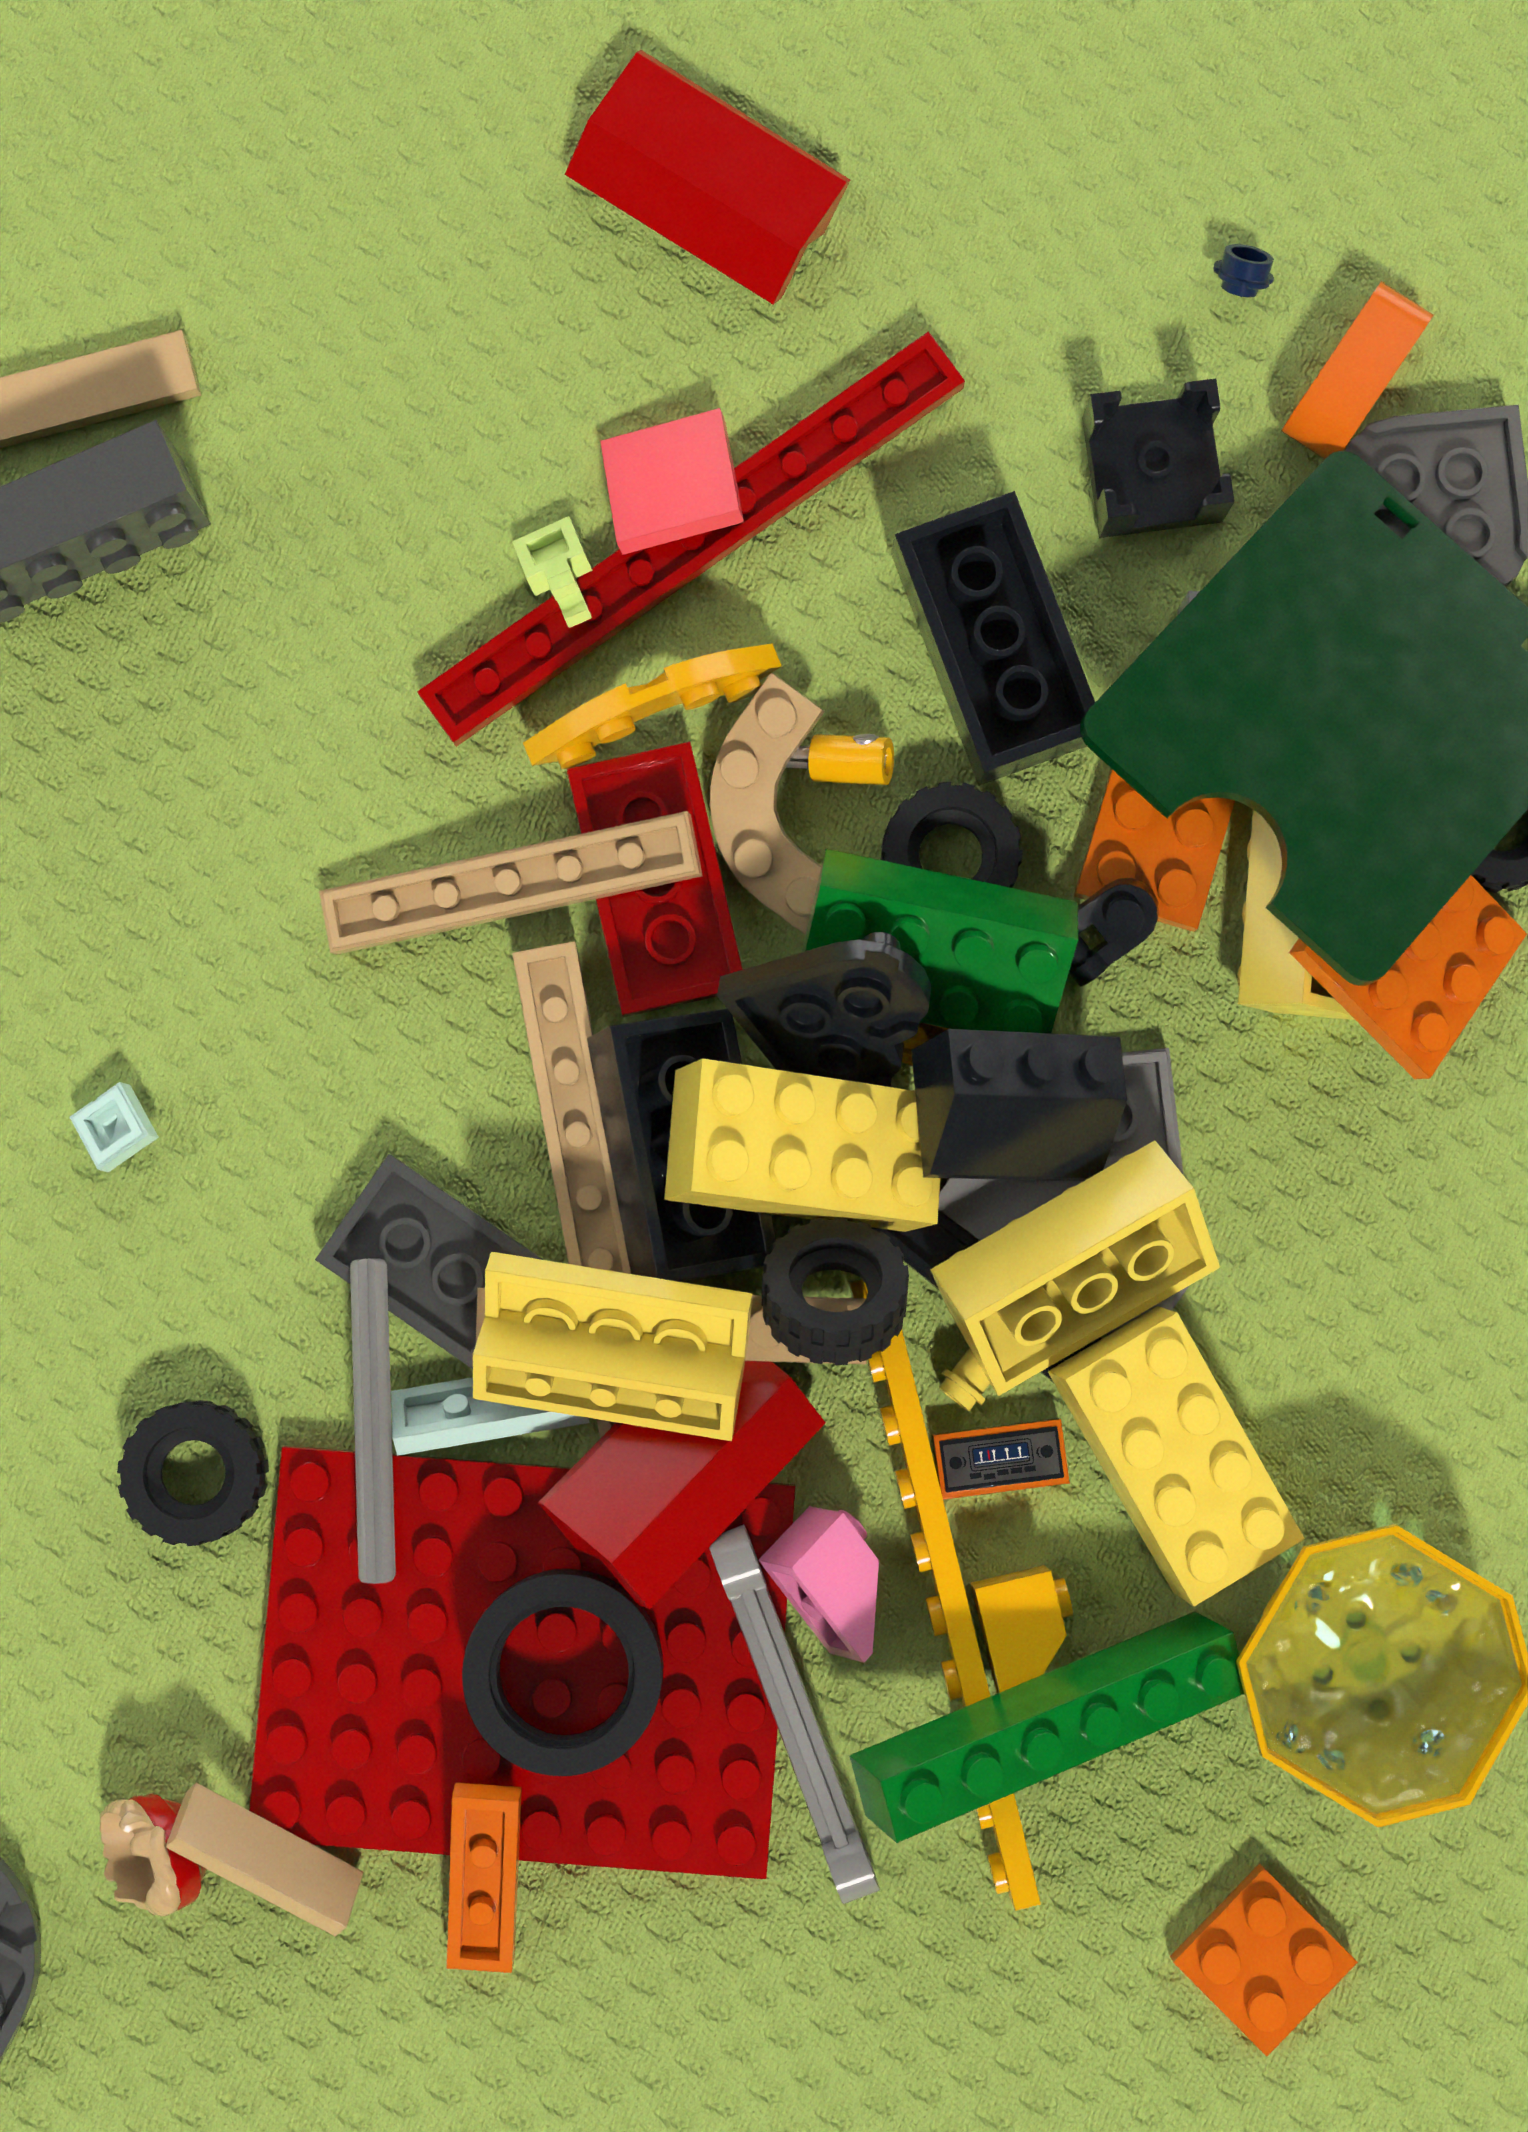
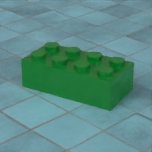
(987, 948)

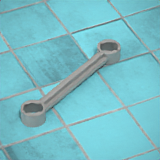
(793, 1715)

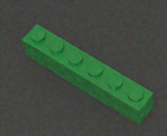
(1046, 1725)

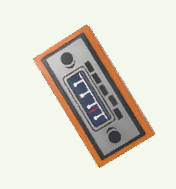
(1001, 1458)

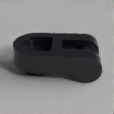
(1123, 915)

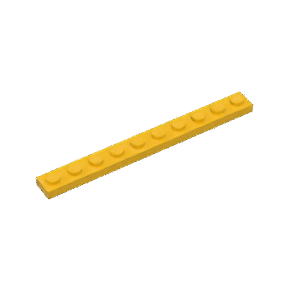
(949, 1609)

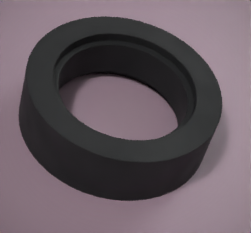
(545, 1751)

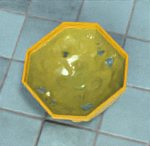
(1385, 1675)

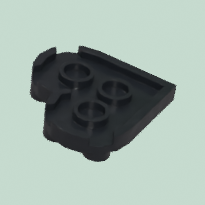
(833, 1008)

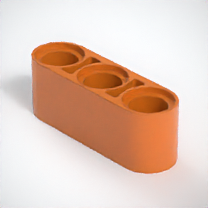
(1357, 372)

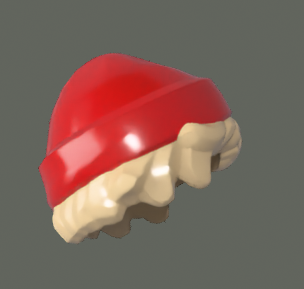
(137, 1857)

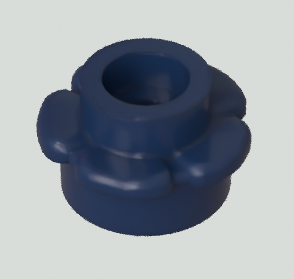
(1244, 270)

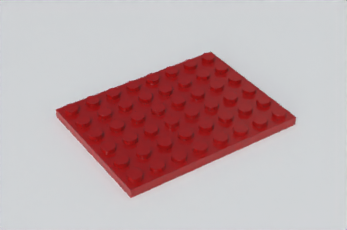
(369, 1703)

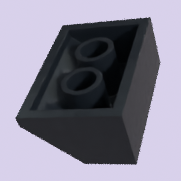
(1017, 1104)

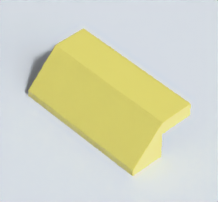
(612, 1346)

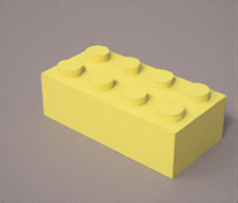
(797, 1146)
(1176, 1455)

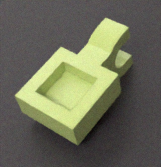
(552, 562)

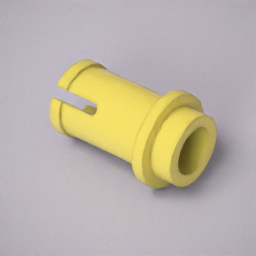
(965, 1382)

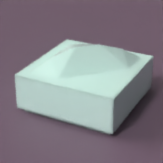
(113, 1127)

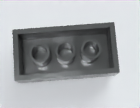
(93, 516)

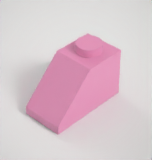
(829, 1579)

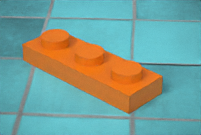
(483, 1877)

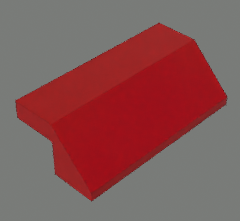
(706, 176)
(662, 1496)

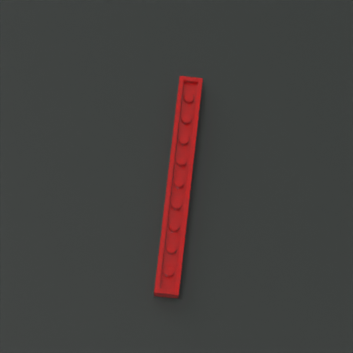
(634, 583)

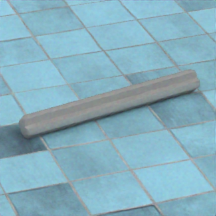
(372, 1421)

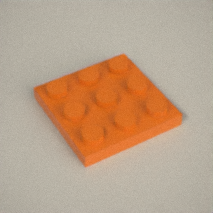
(1434, 984)

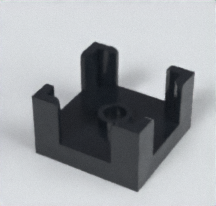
(1156, 461)

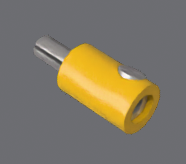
(847, 759)

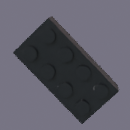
(995, 636)
(635, 1096)

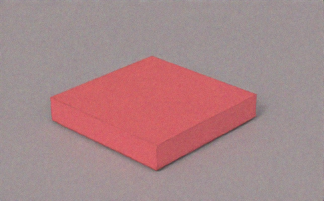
(671, 481)

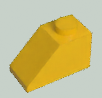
(1021, 1622)

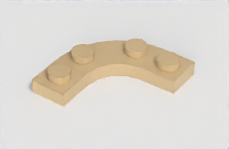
(746, 801)

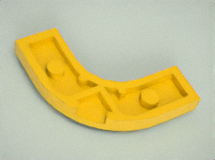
(613, 713)

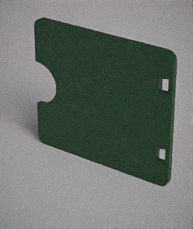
(1348, 699)

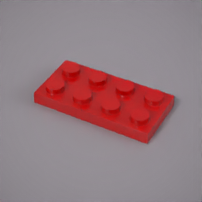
(668, 938)

